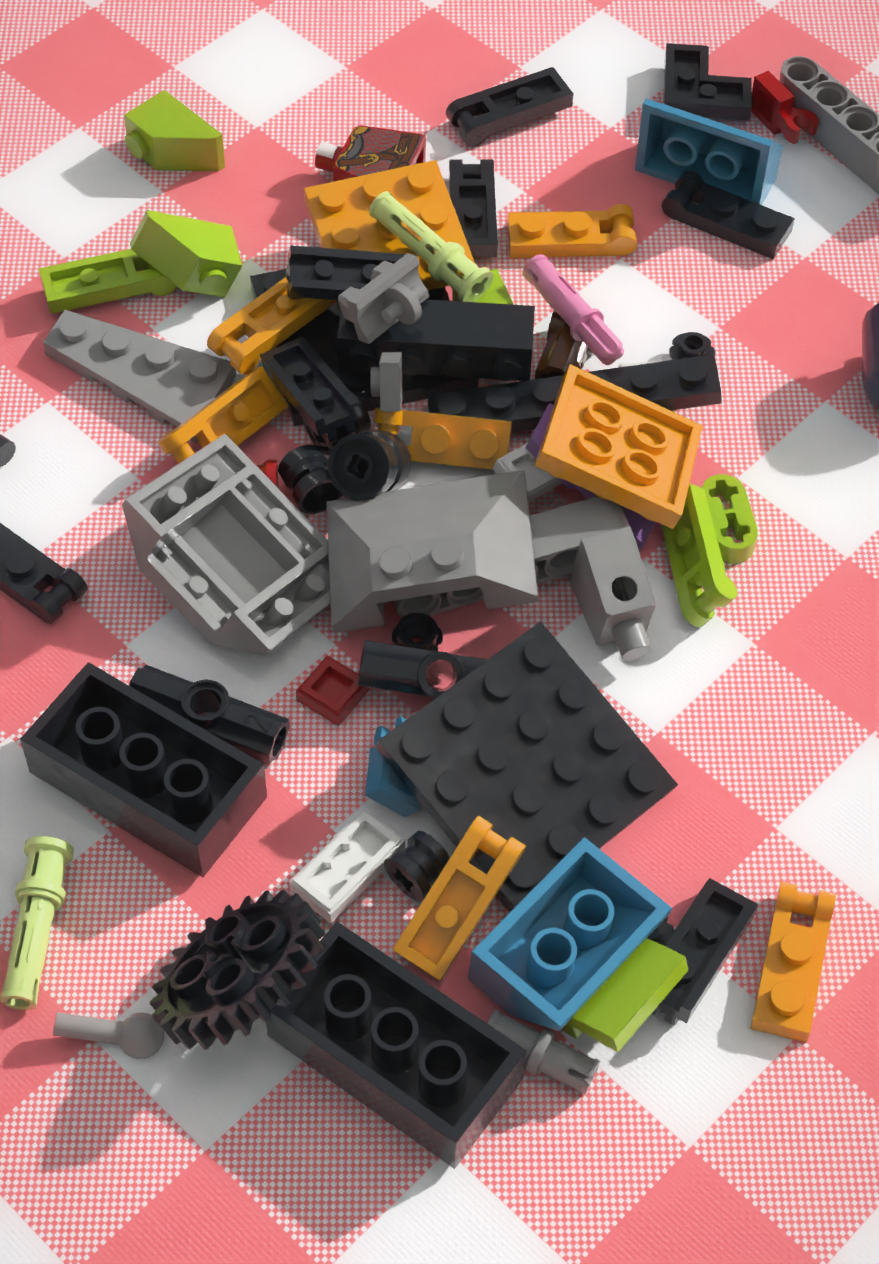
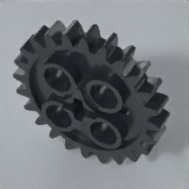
(237, 969)

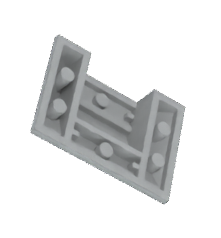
(429, 545)
(229, 550)

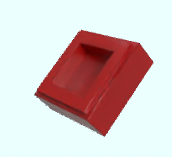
(331, 690)

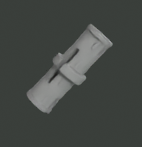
(547, 1054)

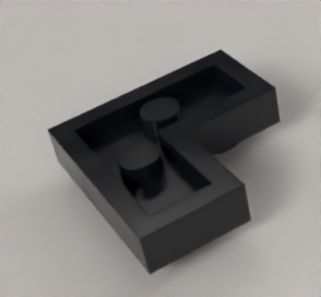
(696, 92)

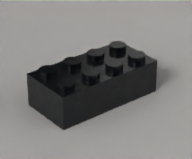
(145, 768)
(398, 1045)

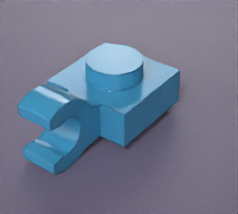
(384, 784)

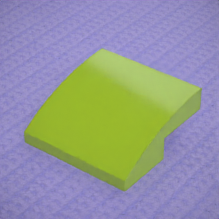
(629, 995)

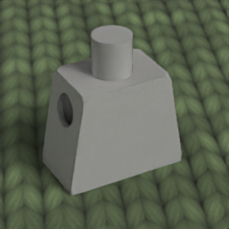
(614, 591)

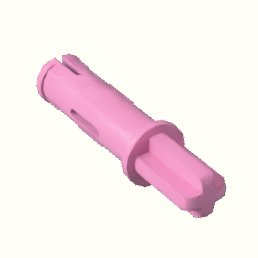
(584, 322)

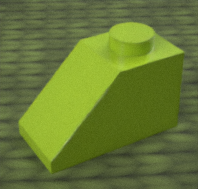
(173, 136)
(189, 252)

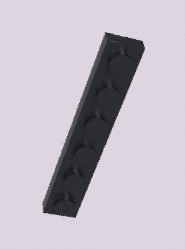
(666, 383)

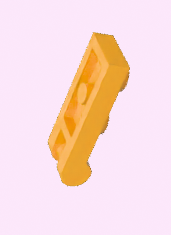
(572, 233)
(266, 324)
(235, 412)
(450, 437)
(457, 900)
(793, 964)

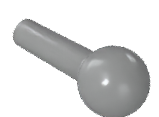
(137, 1035)

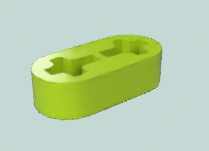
(737, 516)

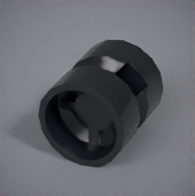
(369, 464)

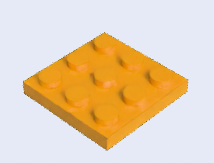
(343, 219)
(620, 447)

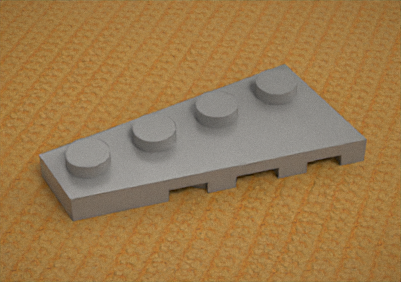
(138, 367)

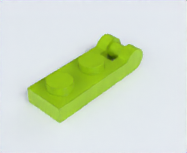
(101, 280)
(698, 561)

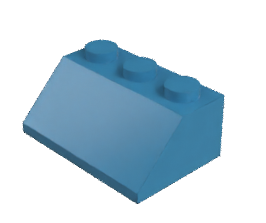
(719, 153)
(565, 938)

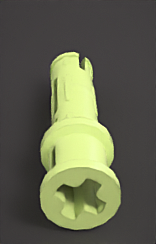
(448, 256)
(38, 898)

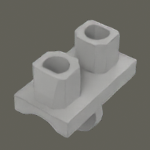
(388, 298)

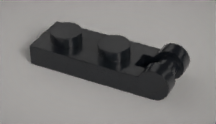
(509, 105)
(475, 204)
(727, 215)
(28, 572)

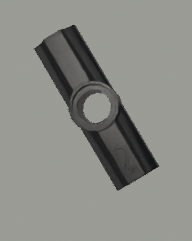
(405, 668)
(234, 721)

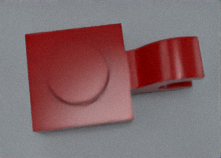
(774, 108)

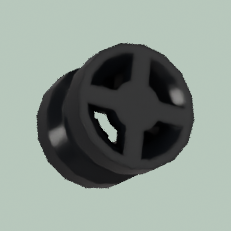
(417, 865)

